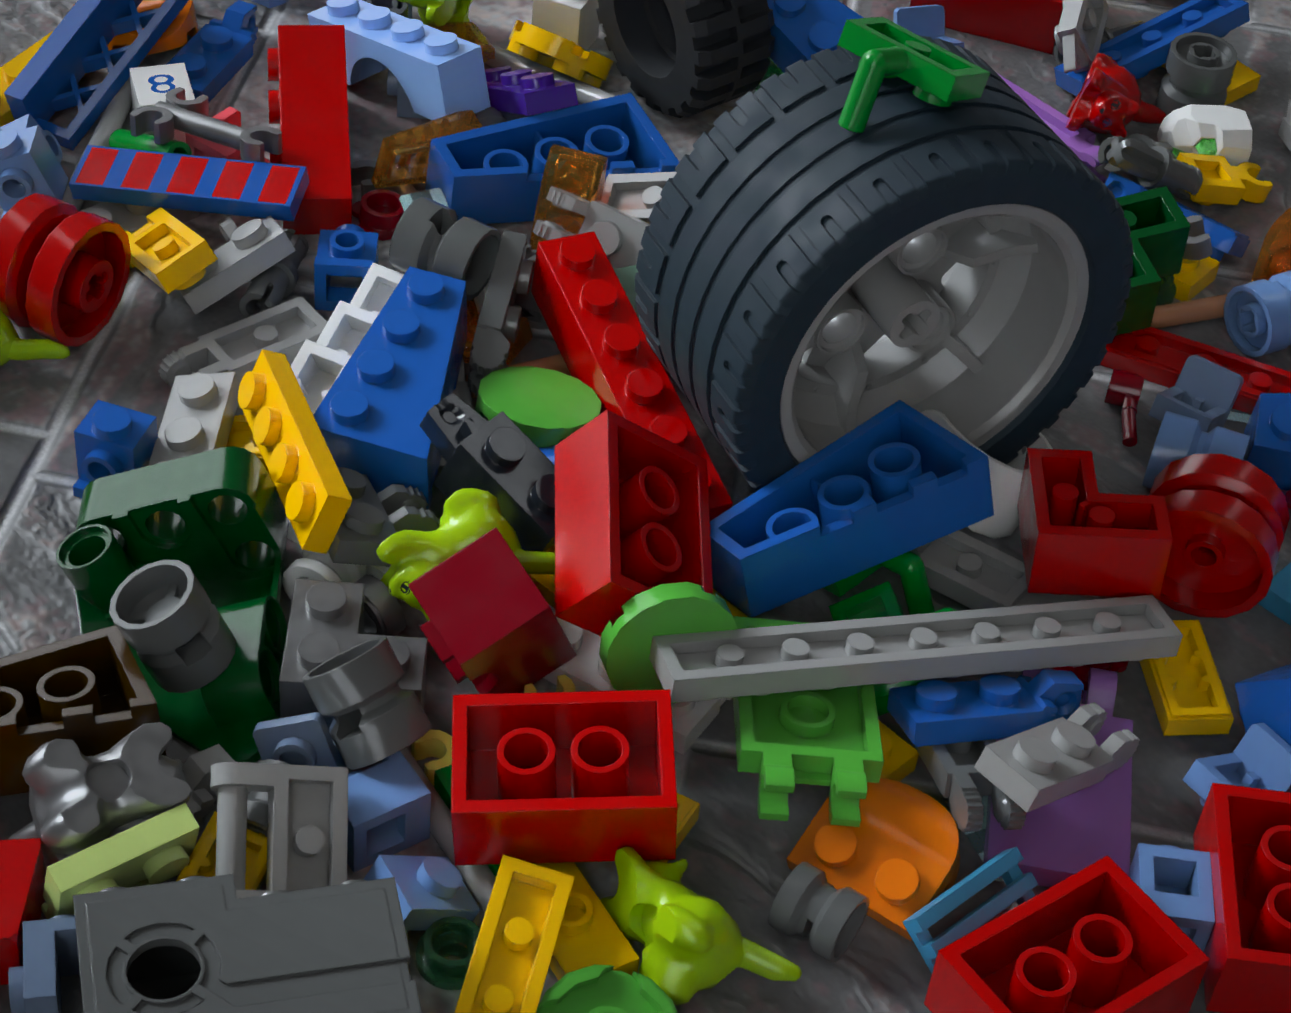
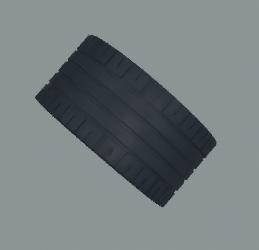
(914, 262)

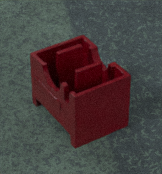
(490, 618)

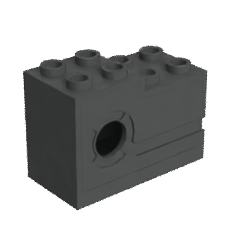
(276, 952)

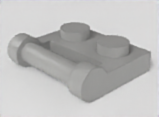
(304, 823)

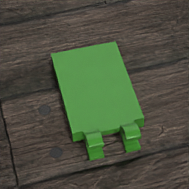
(809, 740)

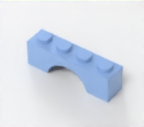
(432, 66)

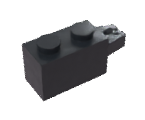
(496, 460)

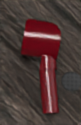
(1125, 392)

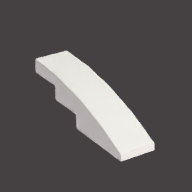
(322, 361)

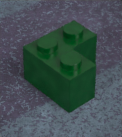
(1159, 243)

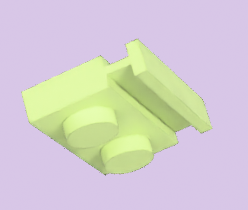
(129, 859)

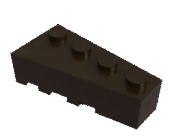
(71, 691)

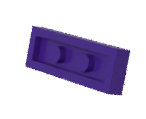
(527, 92)

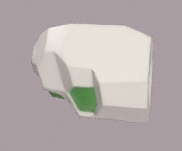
(1208, 131)

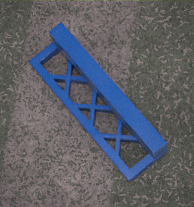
(81, 47)

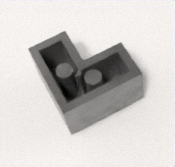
(326, 622)

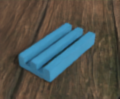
(1018, 889)

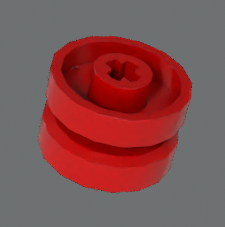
(61, 269)
(1224, 532)

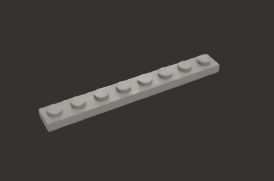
(911, 647)

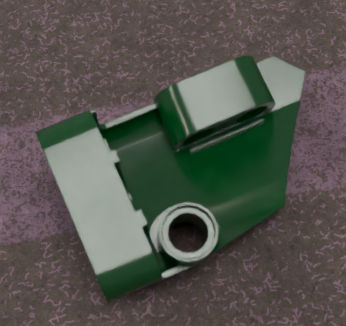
(232, 531)

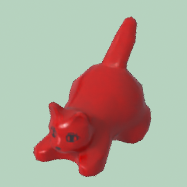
(1110, 100)

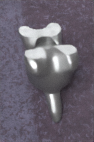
(85, 797)

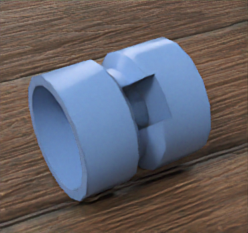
(1260, 315)
(1183, 436)

